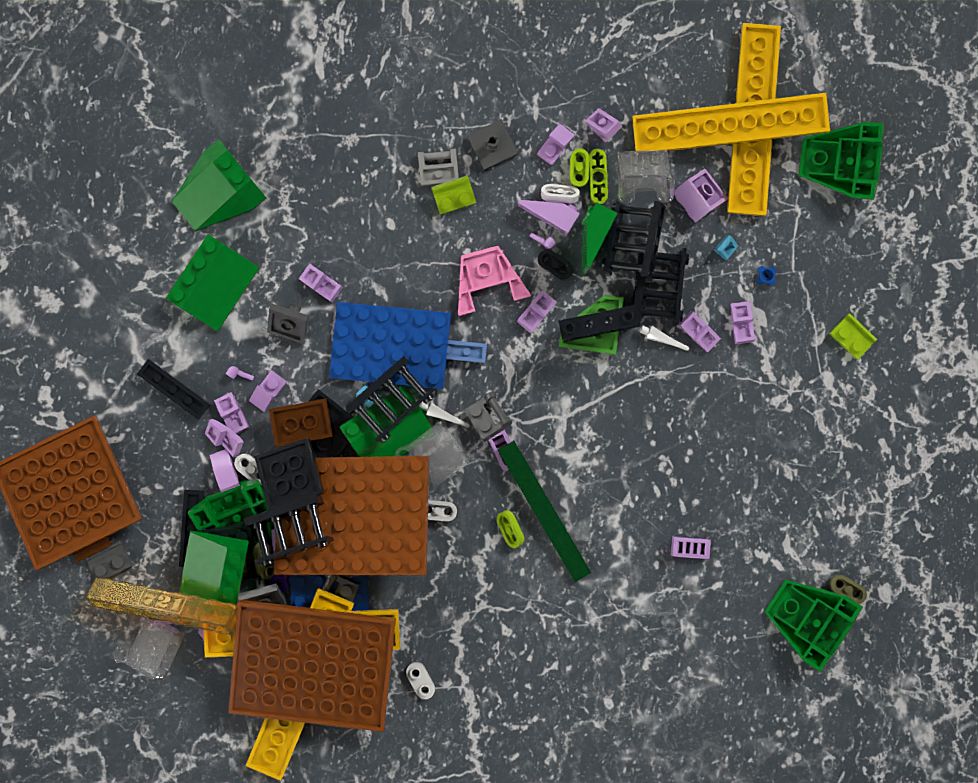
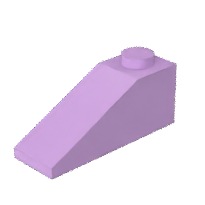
(555, 214)

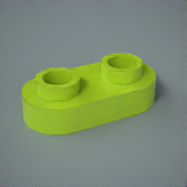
(579, 168)
(510, 529)

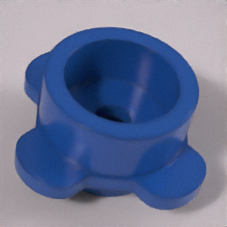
(771, 275)

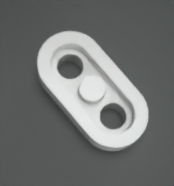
(560, 193)
(251, 470)
(438, 510)
(421, 680)

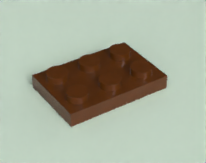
(300, 422)

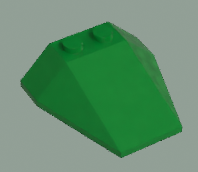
(845, 159)
(216, 189)
(232, 508)
(812, 620)

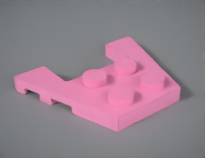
(484, 270)

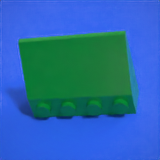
(596, 226)
(212, 282)
(362, 436)
(213, 567)

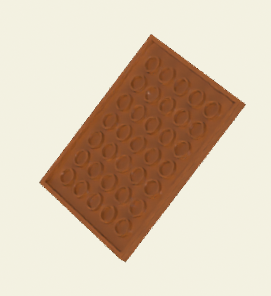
(373, 513)
(311, 665)

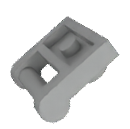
(437, 173)

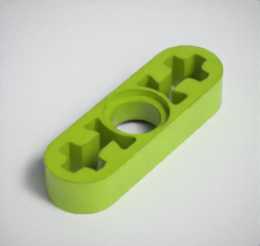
(603, 162)

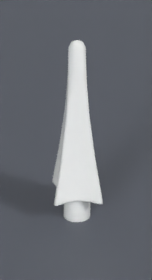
(654, 334)
(435, 411)

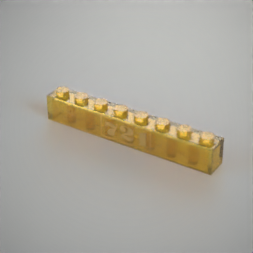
(163, 605)

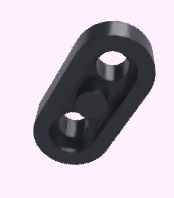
(555, 264)

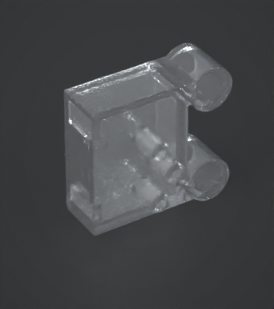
(644, 173)
(443, 451)
(152, 649)

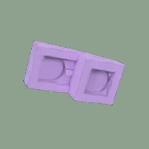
(320, 283)
(536, 311)
(742, 322)
(699, 331)
(232, 413)
(223, 435)
(224, 470)

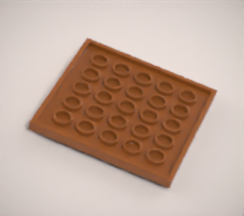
(67, 493)

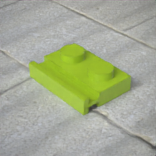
(453, 194)
(853, 336)

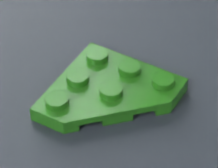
(602, 343)

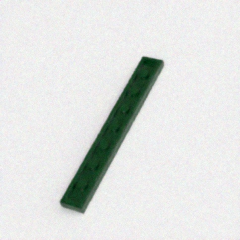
(544, 511)

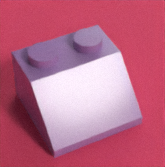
(700, 195)

